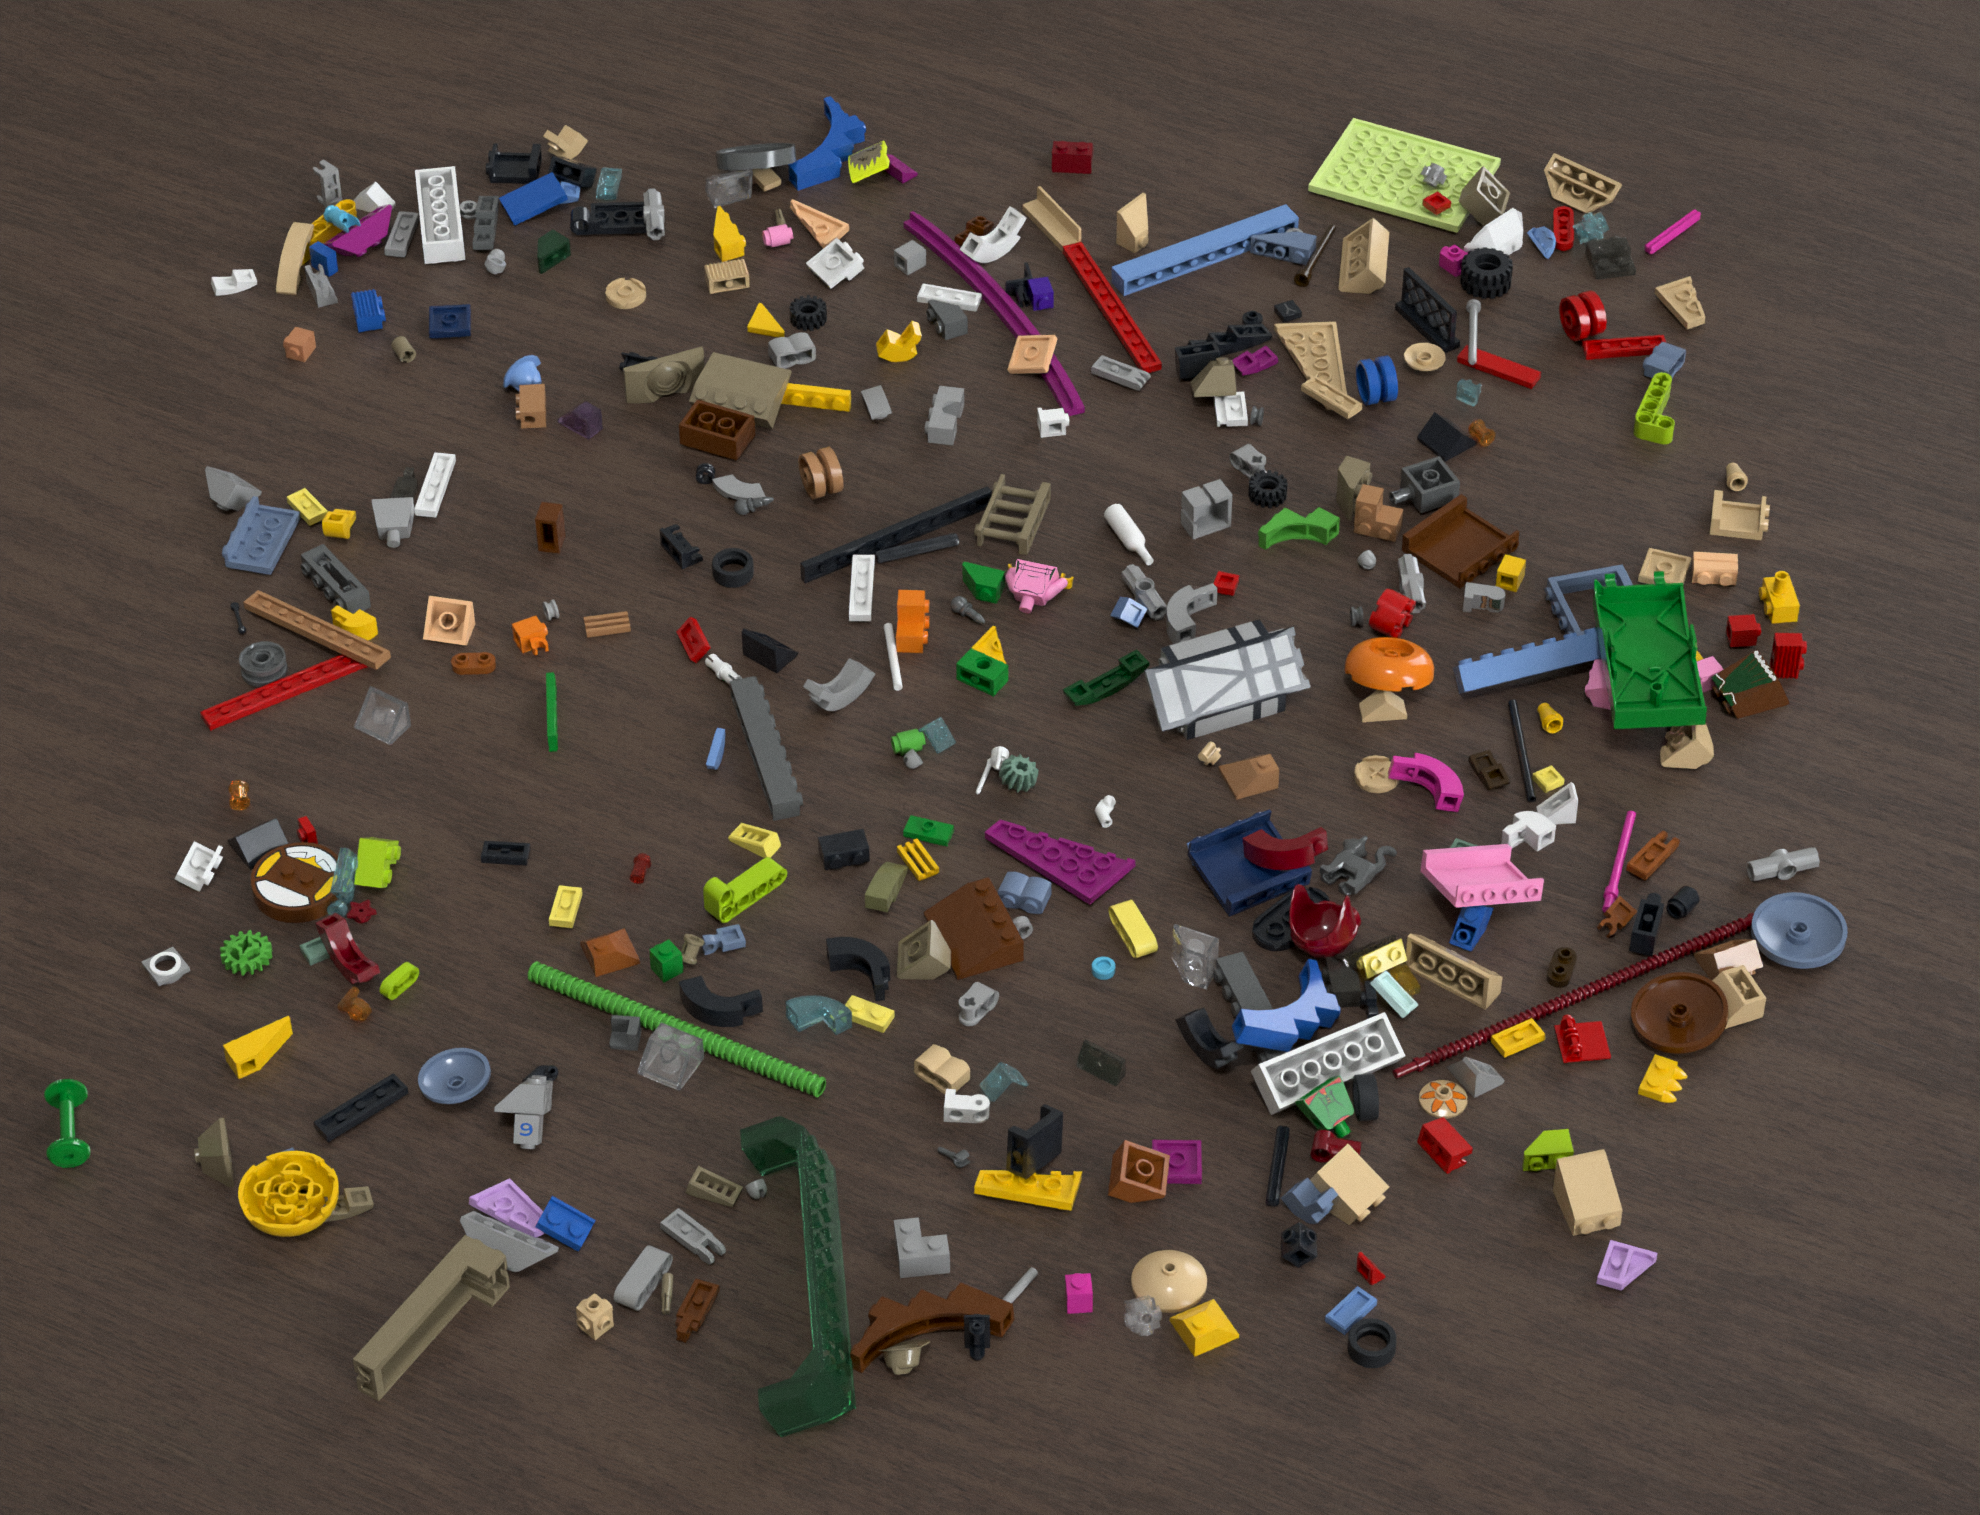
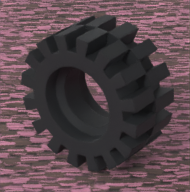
(808, 313)
(1267, 497)

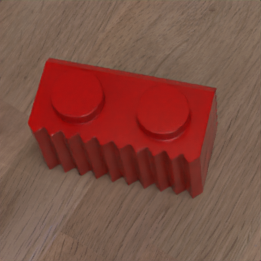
(1787, 655)

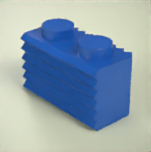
(368, 310)

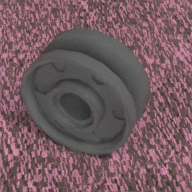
(263, 663)

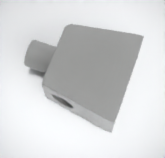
(394, 519)

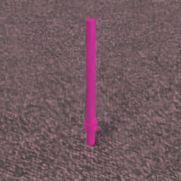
(1611, 891)

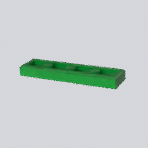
(552, 728)

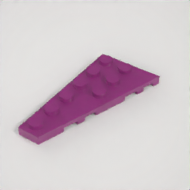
(1063, 861)

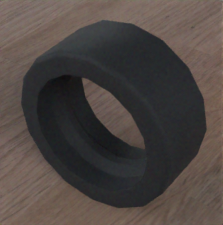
(732, 556)
(1365, 1097)
(1377, 1328)

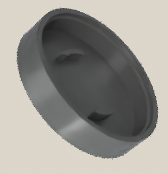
(756, 156)

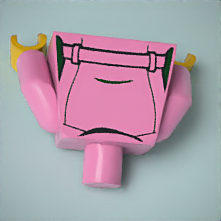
(1035, 583)

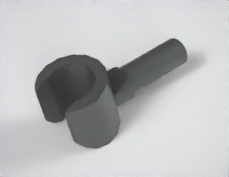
(959, 1159)

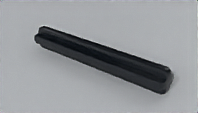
(917, 548)
(1277, 1166)

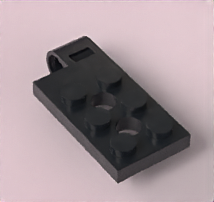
(605, 219)

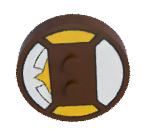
(294, 882)

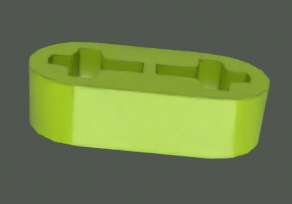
(399, 980)

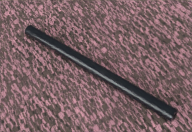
(1522, 751)

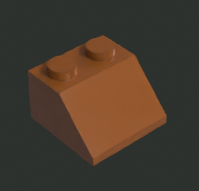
(1138, 1173)

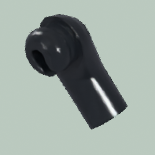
(551, 1072)

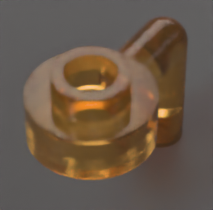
(355, 1006)

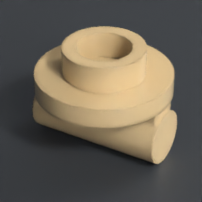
(1210, 754)

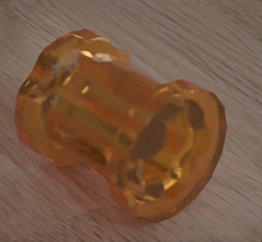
(1481, 432)
(239, 798)

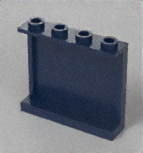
(1234, 878)

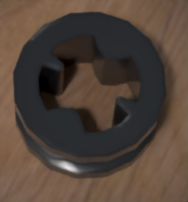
(705, 468)

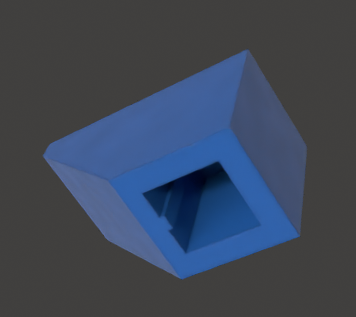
(1471, 926)

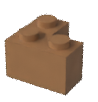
(1373, 517)

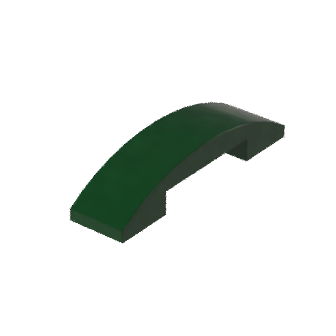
(1109, 683)

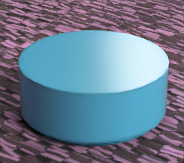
(1103, 968)

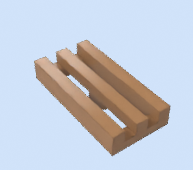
(607, 624)

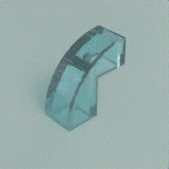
(812, 1009)

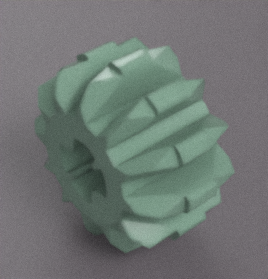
(1018, 773)

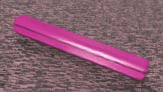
(1673, 231)

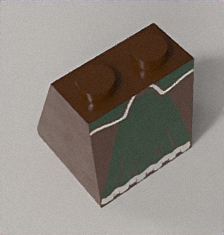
(1749, 687)

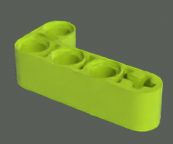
(1649, 421)
(731, 899)

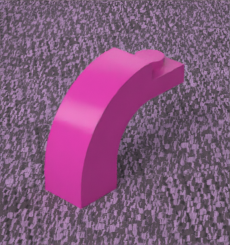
(1431, 774)

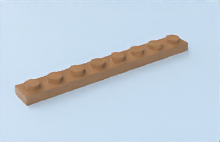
(317, 629)

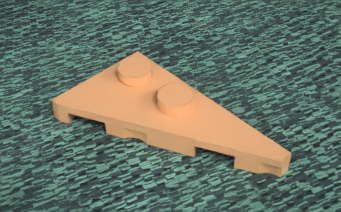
(820, 225)

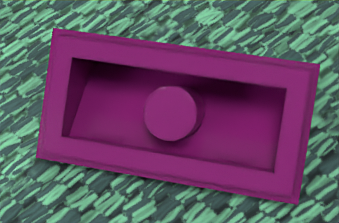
(900, 170)

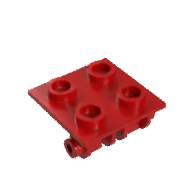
(1581, 1040)

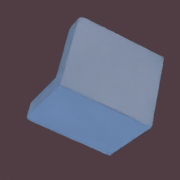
(1129, 611)

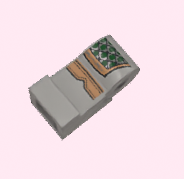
(1483, 597)

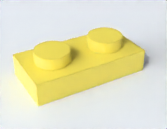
(308, 506)
(565, 906)
(870, 1014)

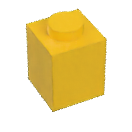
(1510, 573)

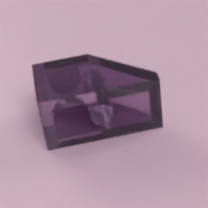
(583, 419)

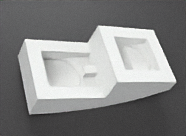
(236, 283)

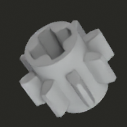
(1433, 175)

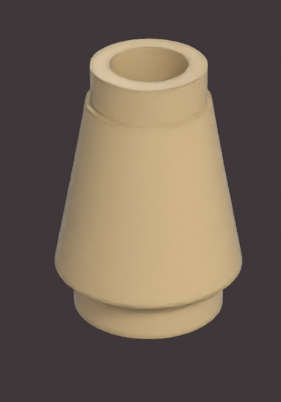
(1735, 477)

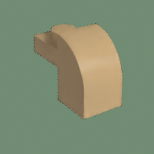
(566, 144)

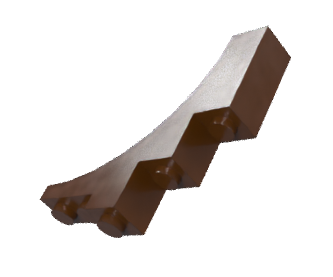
(927, 1313)

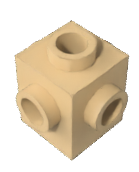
(594, 1316)

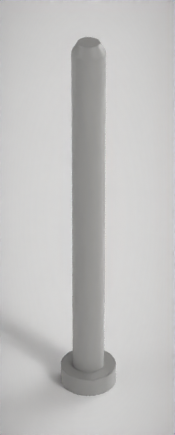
(1473, 308)

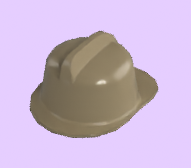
(904, 1356)

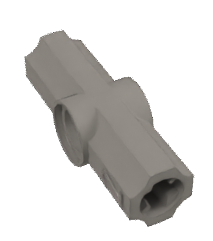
(653, 214)
(1411, 581)
(1144, 591)
(1783, 864)

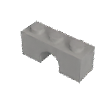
(943, 416)

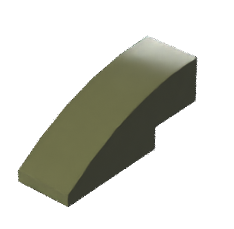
(885, 886)

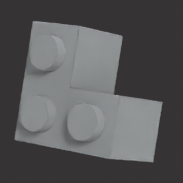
(919, 1254)

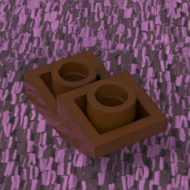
(978, 225)

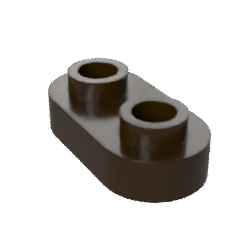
(1561, 967)

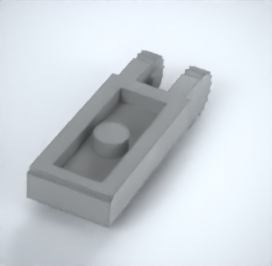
(692, 1235)

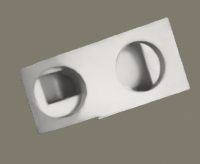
(965, 1108)

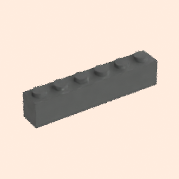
(1243, 992)

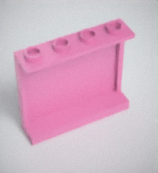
(1479, 876)

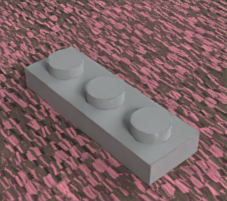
(401, 234)

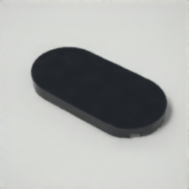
(1272, 927)

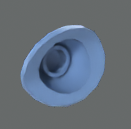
(523, 372)

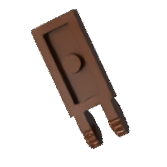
(1652, 856)

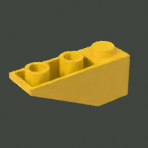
(727, 240)
(256, 1048)

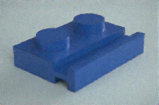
(565, 1223)

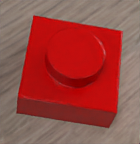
(1436, 203)
(1226, 583)
(306, 831)

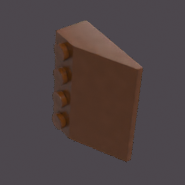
(977, 929)

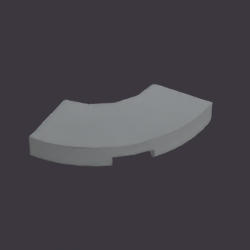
(731, 487)

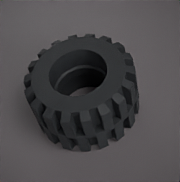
(1486, 273)

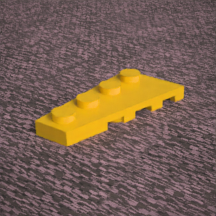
(1044, 1190)

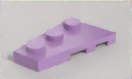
(509, 1205)

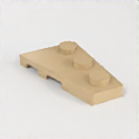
(1682, 302)

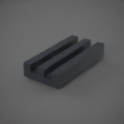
(507, 854)

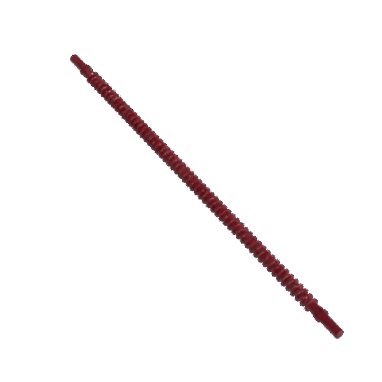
(1577, 995)

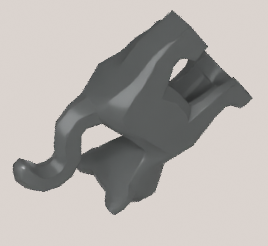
(1353, 867)

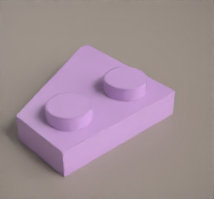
(1624, 1264)

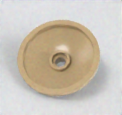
(1171, 1278)

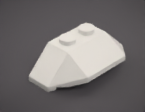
(1502, 234)

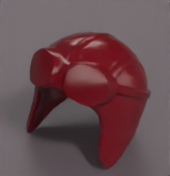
(1321, 927)

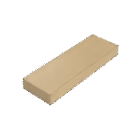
(1331, 397)

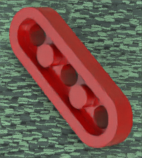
(1563, 227)

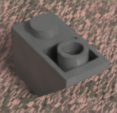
(947, 318)

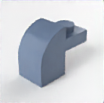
(1307, 1202)

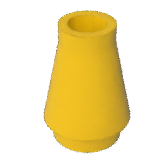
(1550, 719)

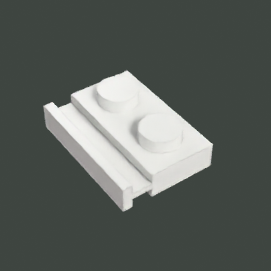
(1231, 410)

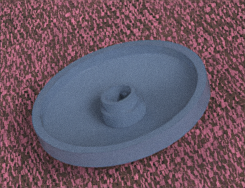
(1799, 930)

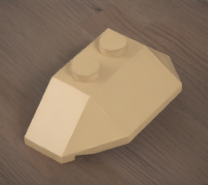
(1578, 185)

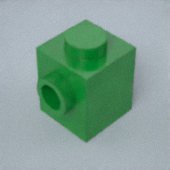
(666, 960)

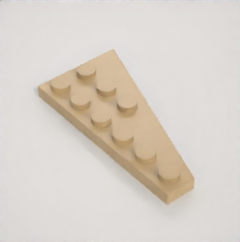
(1315, 350)

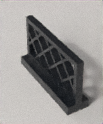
(1420, 315)

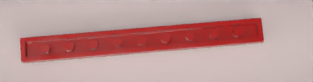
(1112, 307)

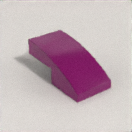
(1256, 362)

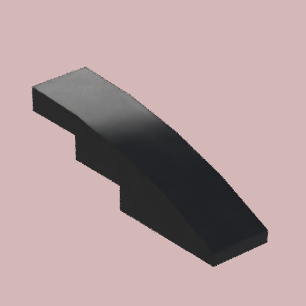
(1237, 338)

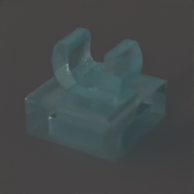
(1468, 392)

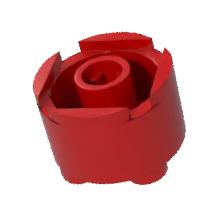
(1392, 613)

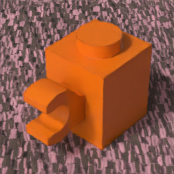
(530, 635)

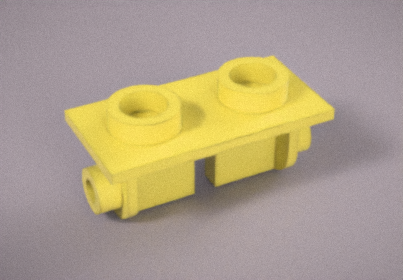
(1382, 958)

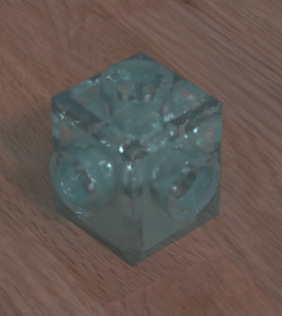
(1591, 227)

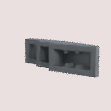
(485, 222)

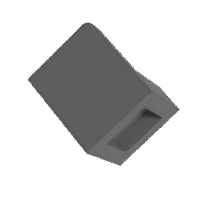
(625, 1032)

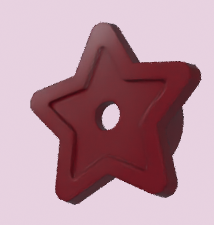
(361, 917)

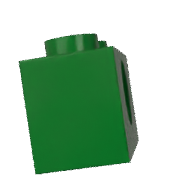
(982, 672)

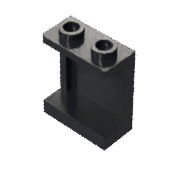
(514, 167)
(1037, 1146)

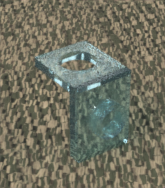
(938, 734)
(1000, 1079)

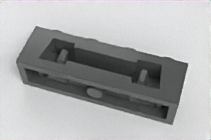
(316, 567)

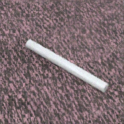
(893, 658)

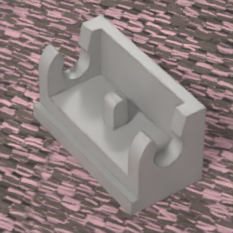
(329, 184)
(320, 287)

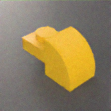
(338, 523)
(358, 623)

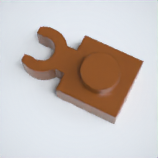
(1617, 916)

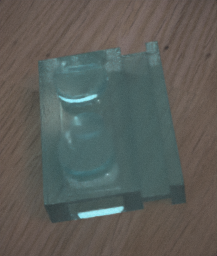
(344, 875)

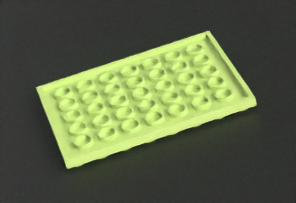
(1384, 169)

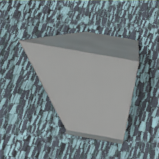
(1475, 1076)

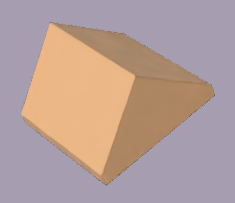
(449, 620)

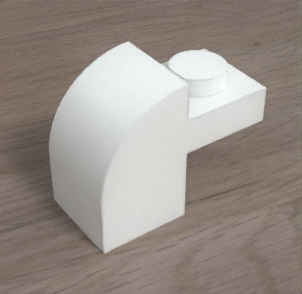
(1531, 828)

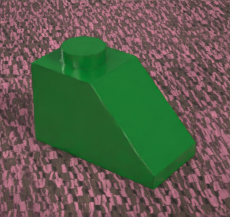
(983, 582)

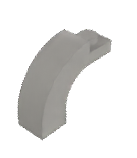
(1182, 605)
(843, 689)

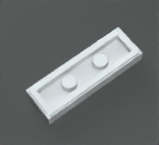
(965, 299)

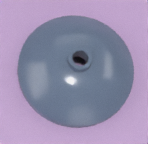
(454, 1075)

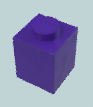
(1040, 293)

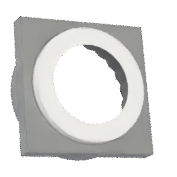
(169, 976)

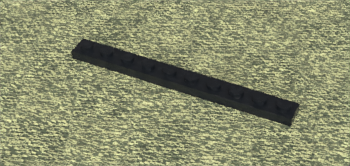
(896, 534)

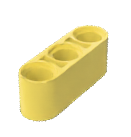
(1133, 929)

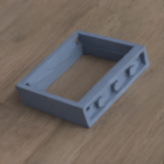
(1578, 582)

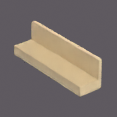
(1052, 220)

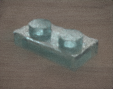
(608, 183)

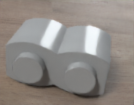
(792, 350)

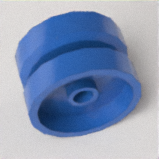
(1376, 380)

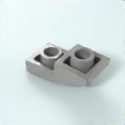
(876, 402)

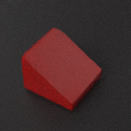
(1368, 1269)

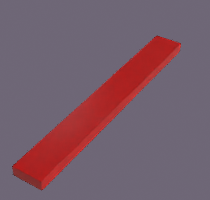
(279, 691)

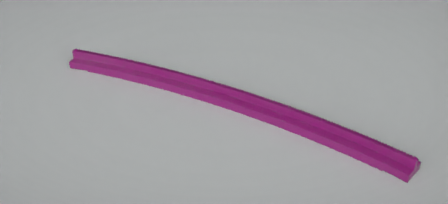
(998, 301)

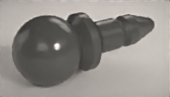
(744, 506)
(960, 605)

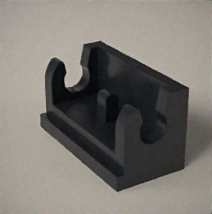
(679, 547)

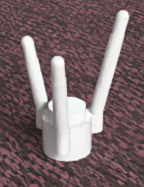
(998, 755)

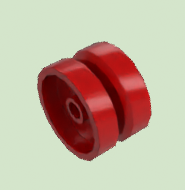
(1582, 315)

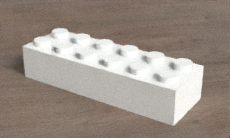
(439, 215)
(1345, 1053)

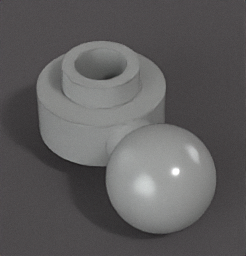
(495, 261)

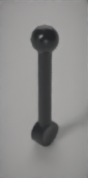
(235, 607)

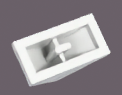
(372, 198)
(1561, 806)

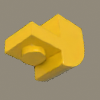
(899, 347)

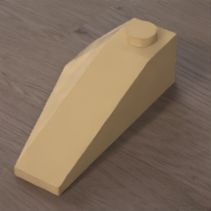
(1687, 747)

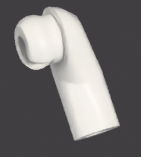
(1103, 810)

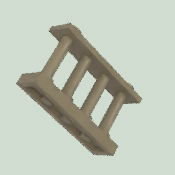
(1029, 525)

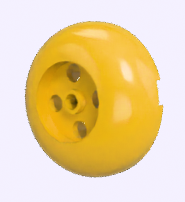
(272, 1194)

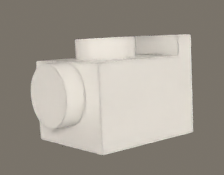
(1052, 422)

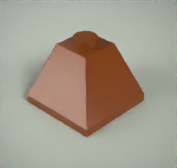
(610, 952)

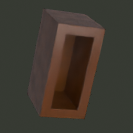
(550, 527)

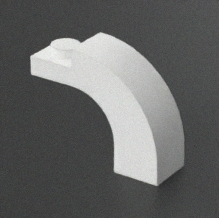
(998, 242)

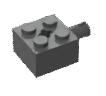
(1427, 485)

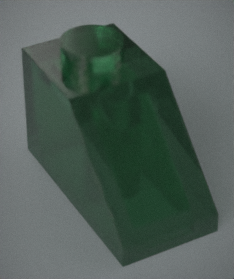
(552, 250)

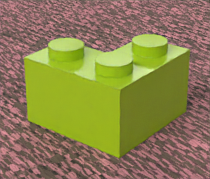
(375, 860)

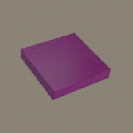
(1184, 1160)

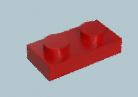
(693, 639)

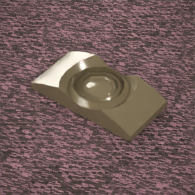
(663, 376)

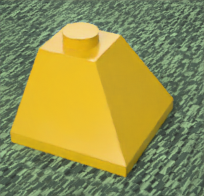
(1204, 1327)

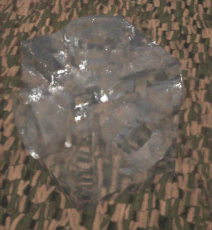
(1136, 1309)

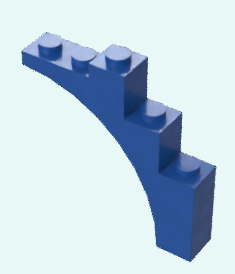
(826, 160)
(1283, 1026)

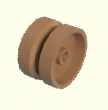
(820, 473)

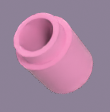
(777, 235)

